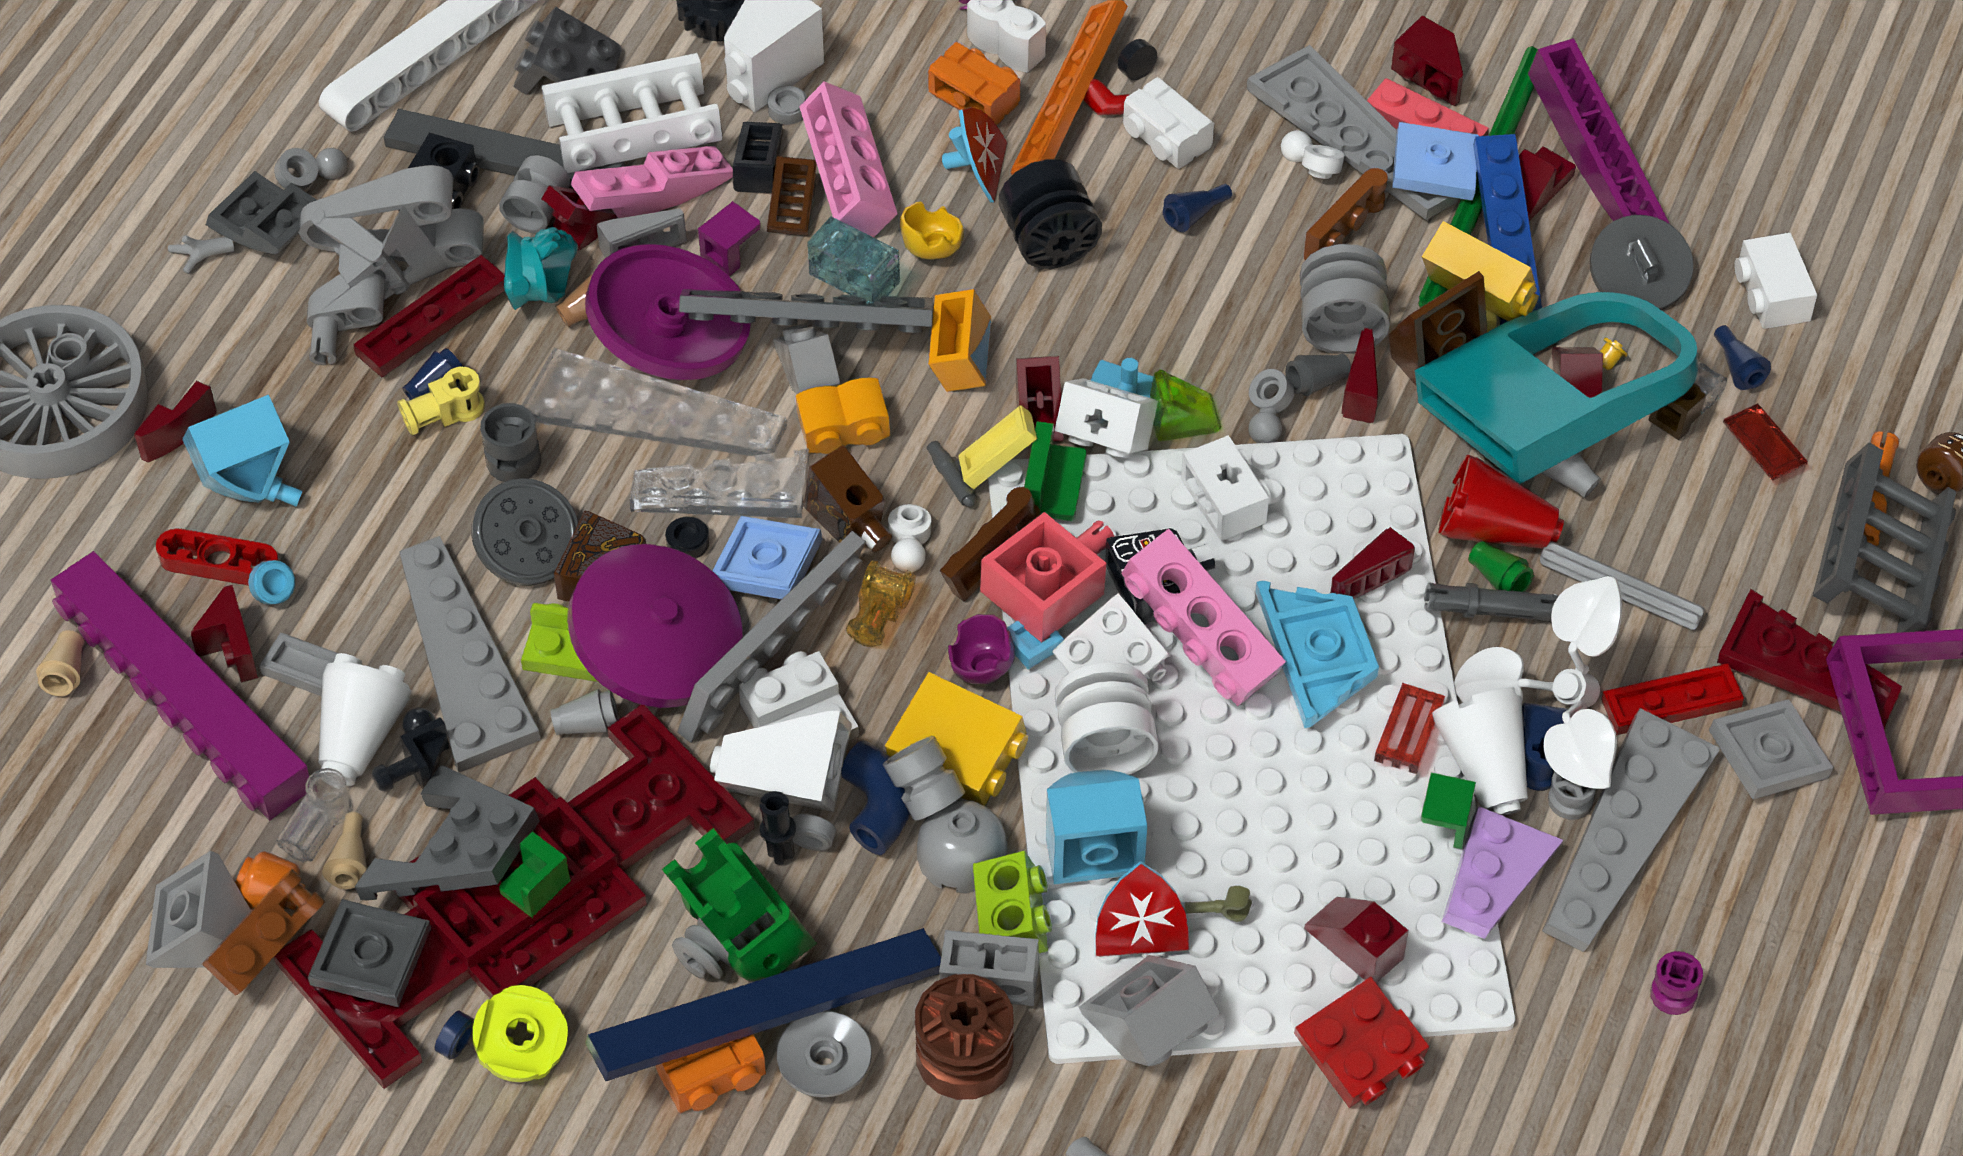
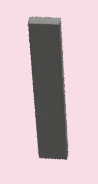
(492, 148)

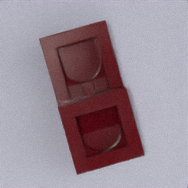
(165, 427)

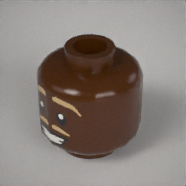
(1942, 462)

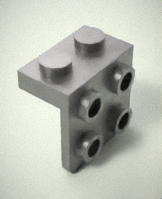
(564, 51)

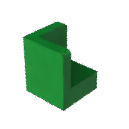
(1448, 804)
(538, 878)

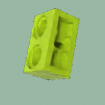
(1003, 908)

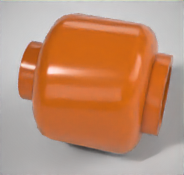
(261, 874)

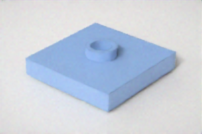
(1434, 161)
(767, 556)

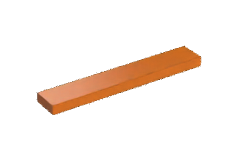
(1071, 83)

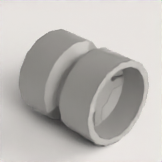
(523, 201)
(924, 778)

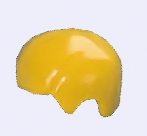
(930, 233)

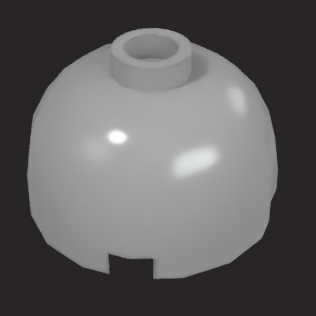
(956, 840)

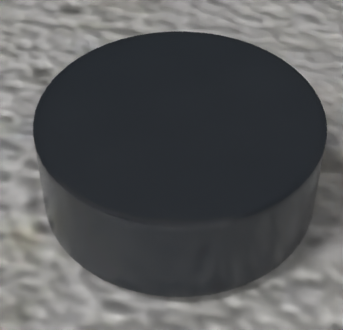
(1137, 59)
(688, 536)

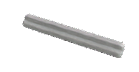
(1632, 589)

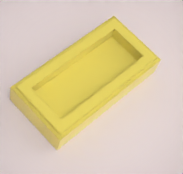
(997, 447)

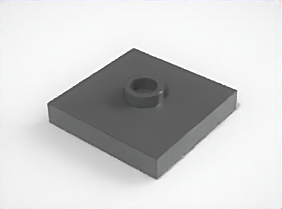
(369, 953)

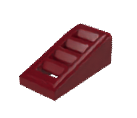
(1361, 388)
(1375, 565)

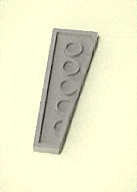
(767, 637)

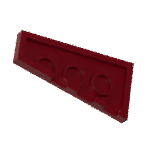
(1789, 657)

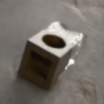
(1680, 414)

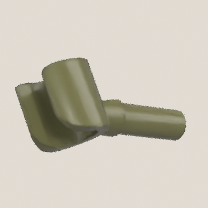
(1234, 907)

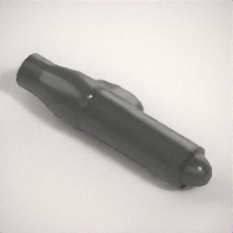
(952, 473)

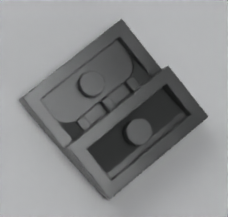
(260, 214)

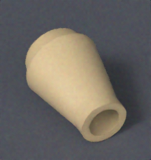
(61, 667)

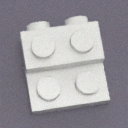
(793, 691)

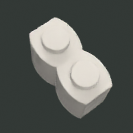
(1007, 30)

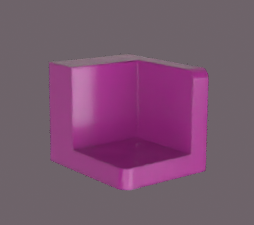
(724, 234)

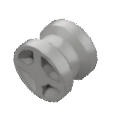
(1570, 806)

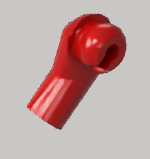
(1102, 100)

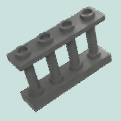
(1847, 542)

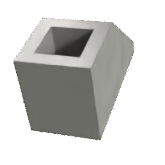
(806, 358)

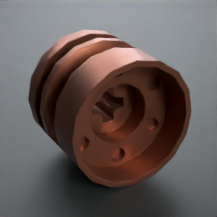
(967, 1058)

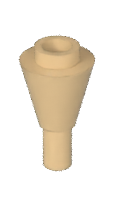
(347, 858)

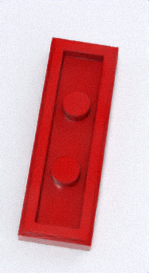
(1675, 697)

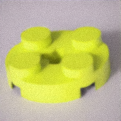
(503, 1012)

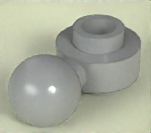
(329, 164)
(1265, 425)

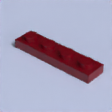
(430, 316)

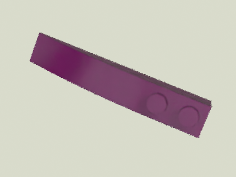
(1591, 132)

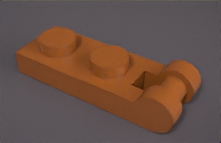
(1348, 211)
(262, 934)

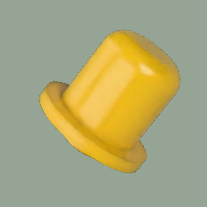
(1611, 353)

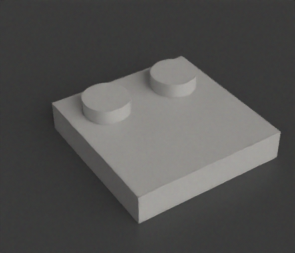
(1770, 749)

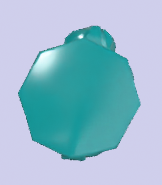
(538, 266)

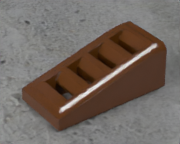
(797, 170)

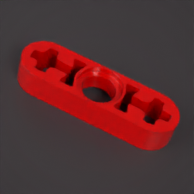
(203, 545)

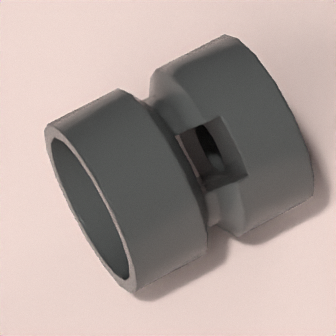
(510, 442)

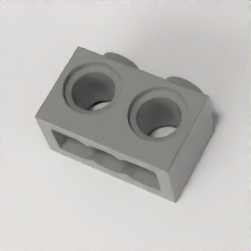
(1003, 959)

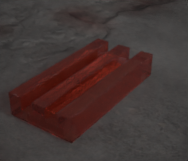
(1399, 756)

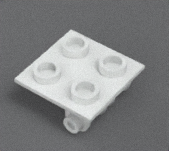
(1113, 636)

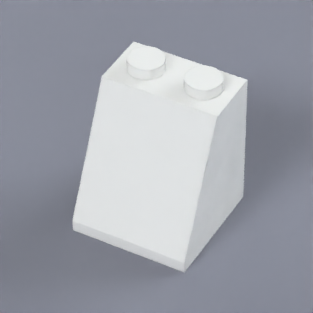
(771, 48)
(788, 757)

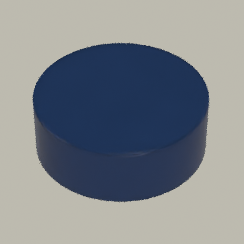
(454, 1035)

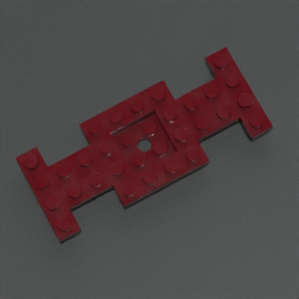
(601, 837)

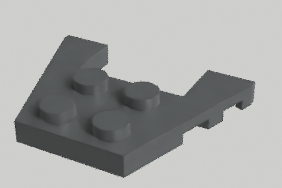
(469, 847)

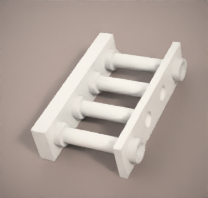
(625, 90)

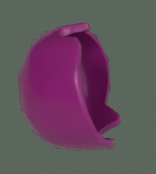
(982, 649)

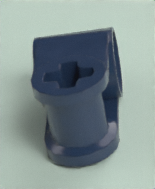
(1536, 722)

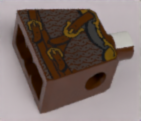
(846, 499)
(590, 540)

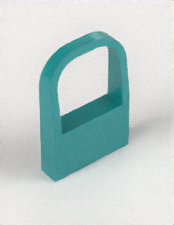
(1525, 411)

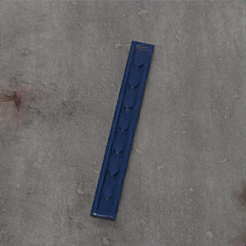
(763, 1004)

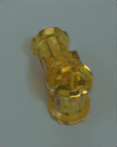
(880, 599)

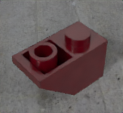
(1430, 59)

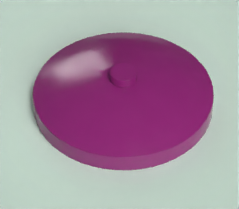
(638, 318)
(651, 623)

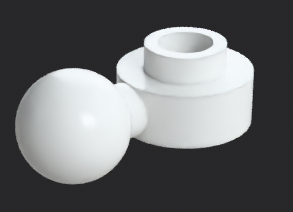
(1319, 159)
(909, 530)

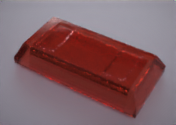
(1765, 442)

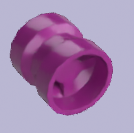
(1676, 983)

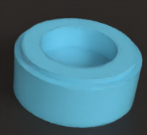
(271, 582)

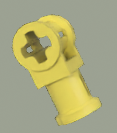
(445, 401)

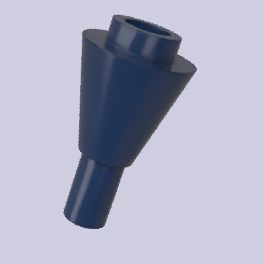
(1186, 208)
(1745, 365)

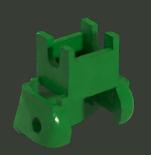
(731, 896)

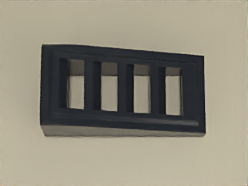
(756, 160)

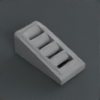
(638, 230)

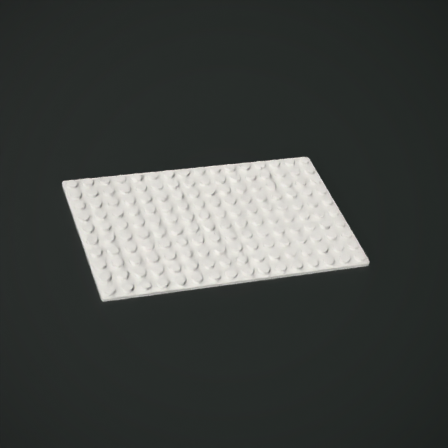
(1252, 790)

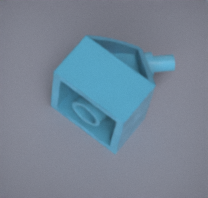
(242, 453)
(1094, 825)

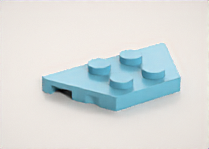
(1322, 647)

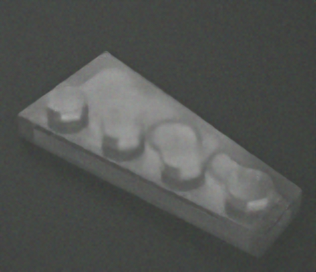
(745, 489)

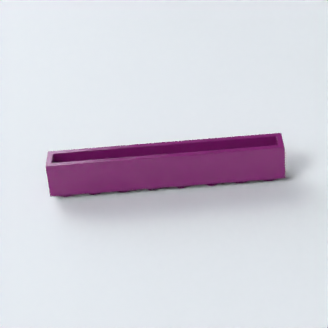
(181, 686)

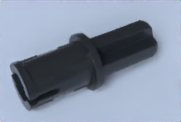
(777, 826)

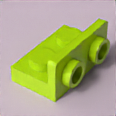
(550, 646)

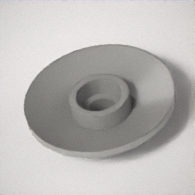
(819, 1037)

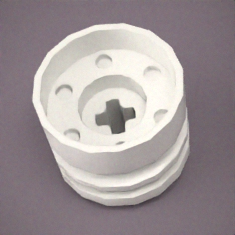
(1106, 719)

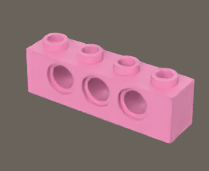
(848, 159)
(1199, 593)

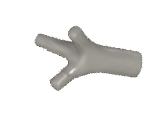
(201, 249)

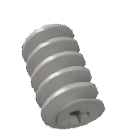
(702, 951)

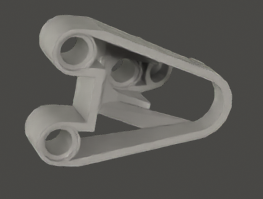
(423, 234)

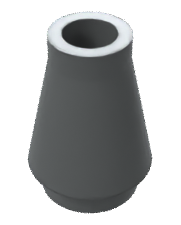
(1316, 372)

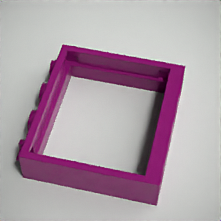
(1863, 722)

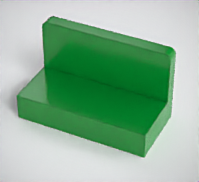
(1054, 474)

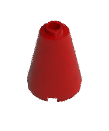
(1497, 509)

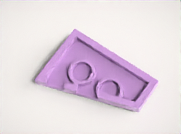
(1494, 870)

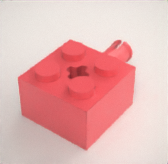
(1046, 574)

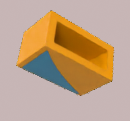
(960, 340)

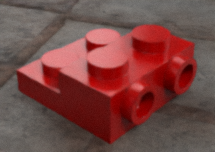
(1362, 1043)

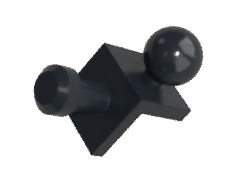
(422, 747)

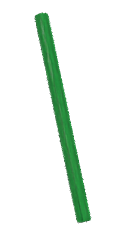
(1505, 123)

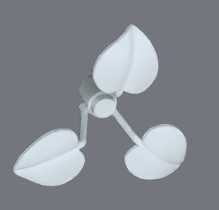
(1586, 741)

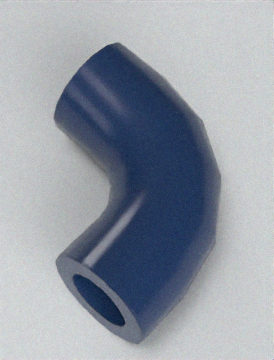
(885, 811)

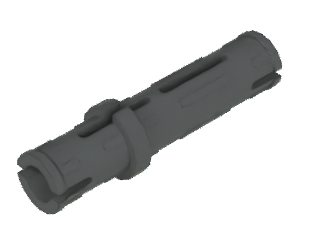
(1481, 601)

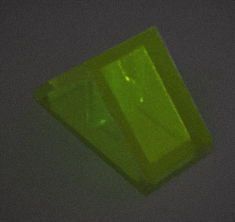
(1182, 408)

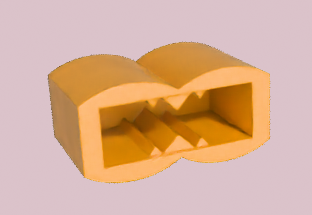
(843, 415)

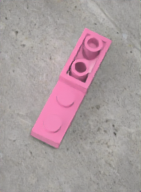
(659, 184)

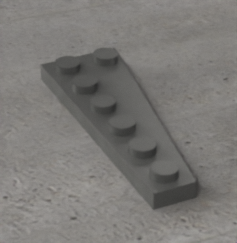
(744, 307)

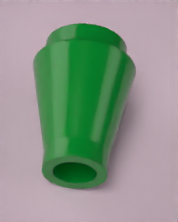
(1501, 568)

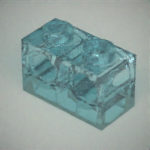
(853, 261)

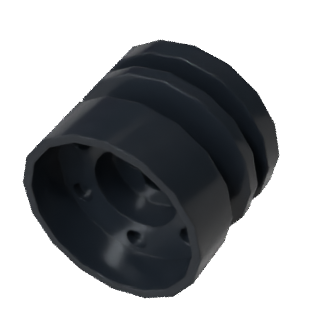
(1050, 214)

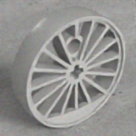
(67, 389)

